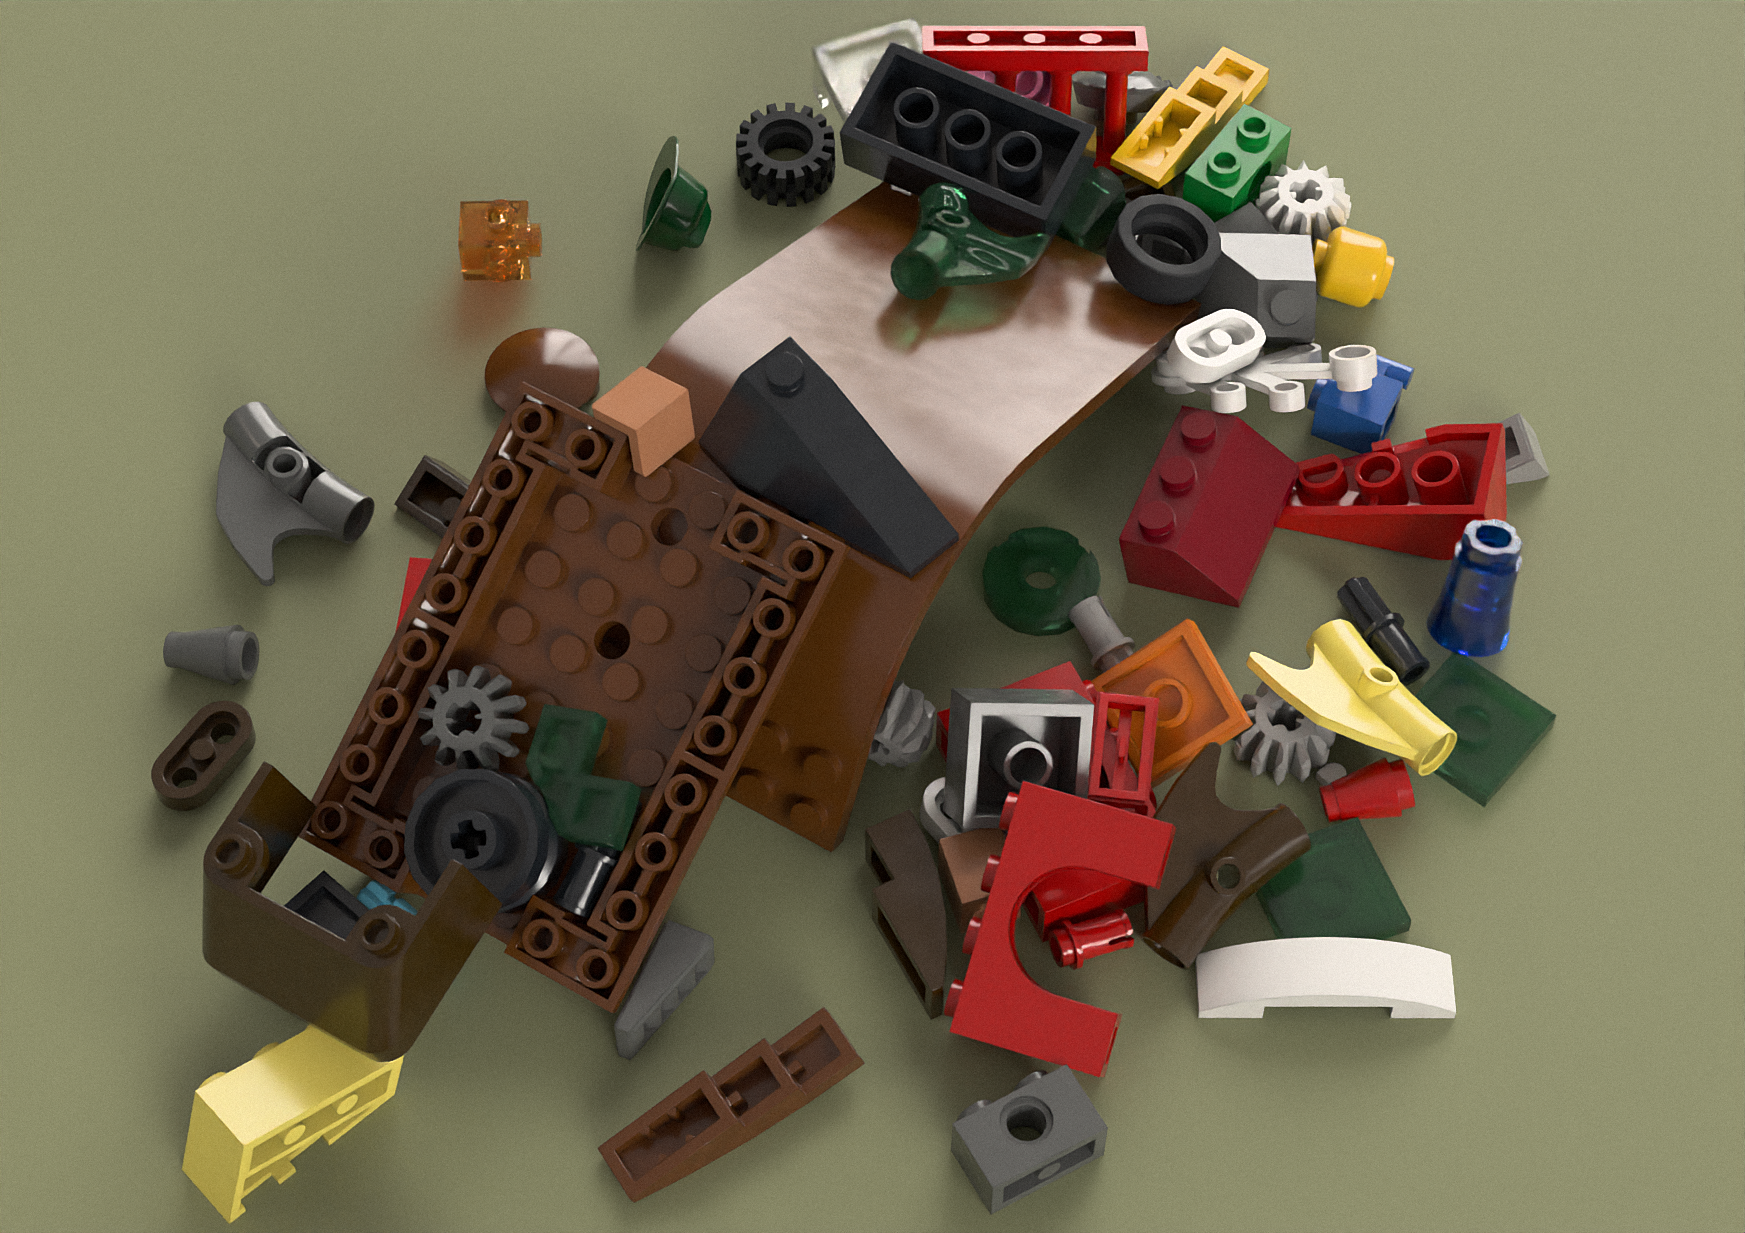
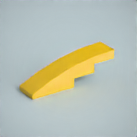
(1189, 118)

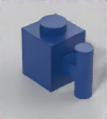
(1359, 416)

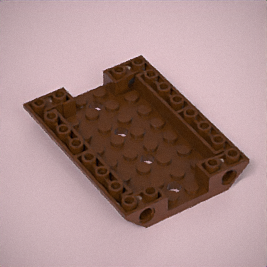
(527, 583)

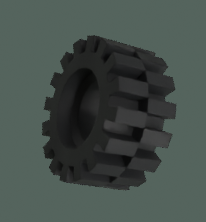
(785, 178)

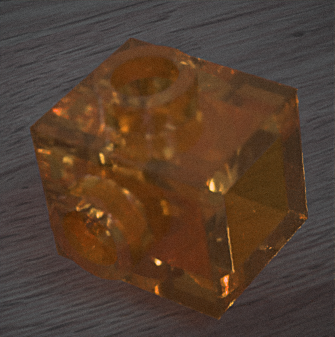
(497, 240)

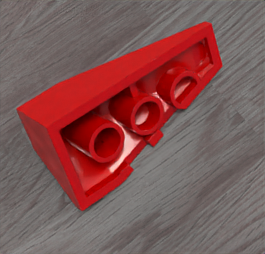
(1404, 494)

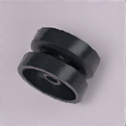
(492, 827)

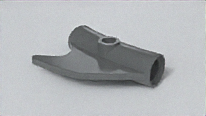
(279, 490)

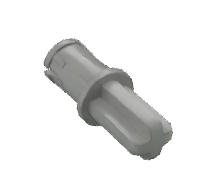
(1100, 633)

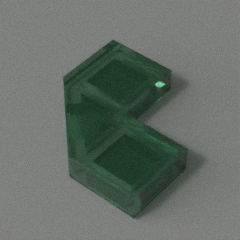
(561, 764)

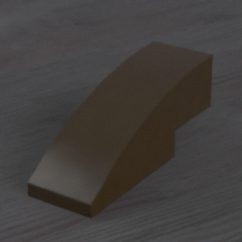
(909, 905)

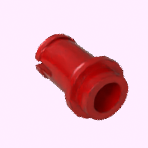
(1091, 938)

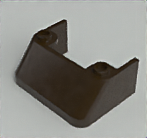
(360, 989)

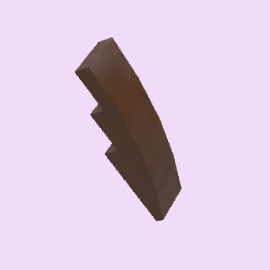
(731, 1107)

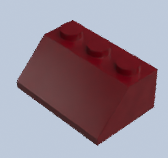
(1207, 509)

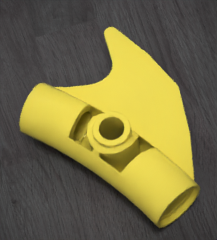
(1359, 697)

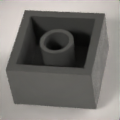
(1012, 738)

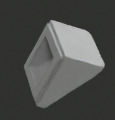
(1522, 451)

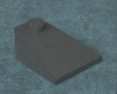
(1268, 280)

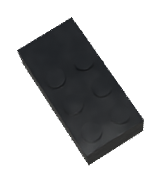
(942, 125)

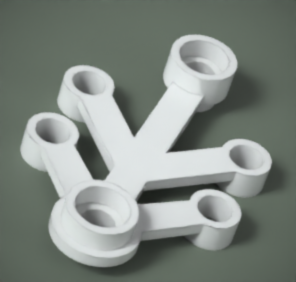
(1348, 365)

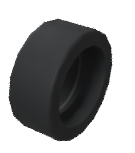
(1176, 221)

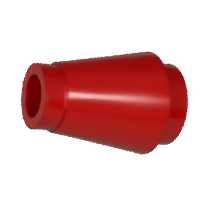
(1369, 792)

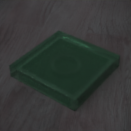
(1492, 723)
(1335, 890)

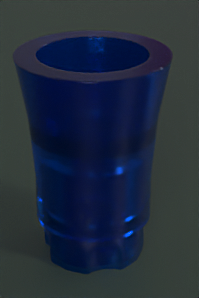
(1478, 591)

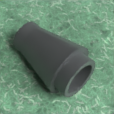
(217, 652)

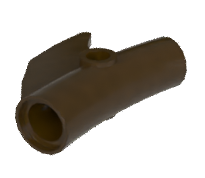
(1210, 838)

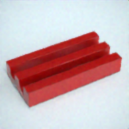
(1117, 796)

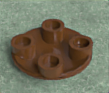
(546, 360)

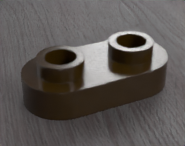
(199, 758)

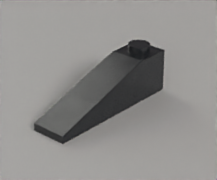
(810, 450)

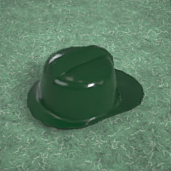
(674, 204)

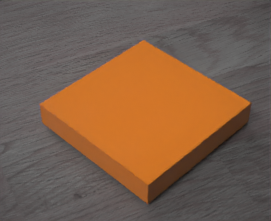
(1193, 699)

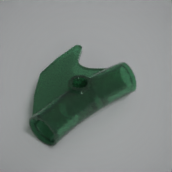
(957, 249)

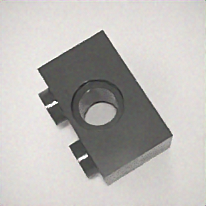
(1009, 1168)

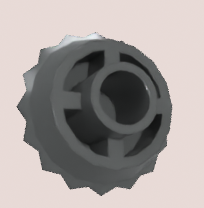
(1142, 92)

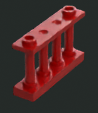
(1058, 52)

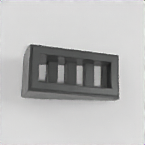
(668, 976)

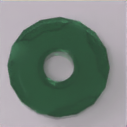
(1035, 609)

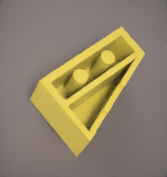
(274, 1108)

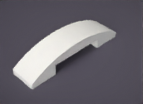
(1324, 973)

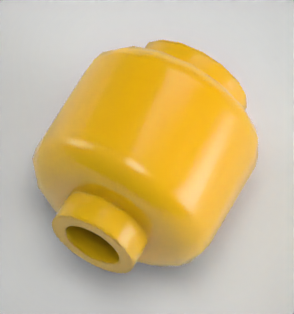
(1351, 267)

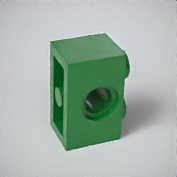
(1237, 163)

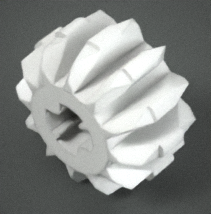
(1304, 202)

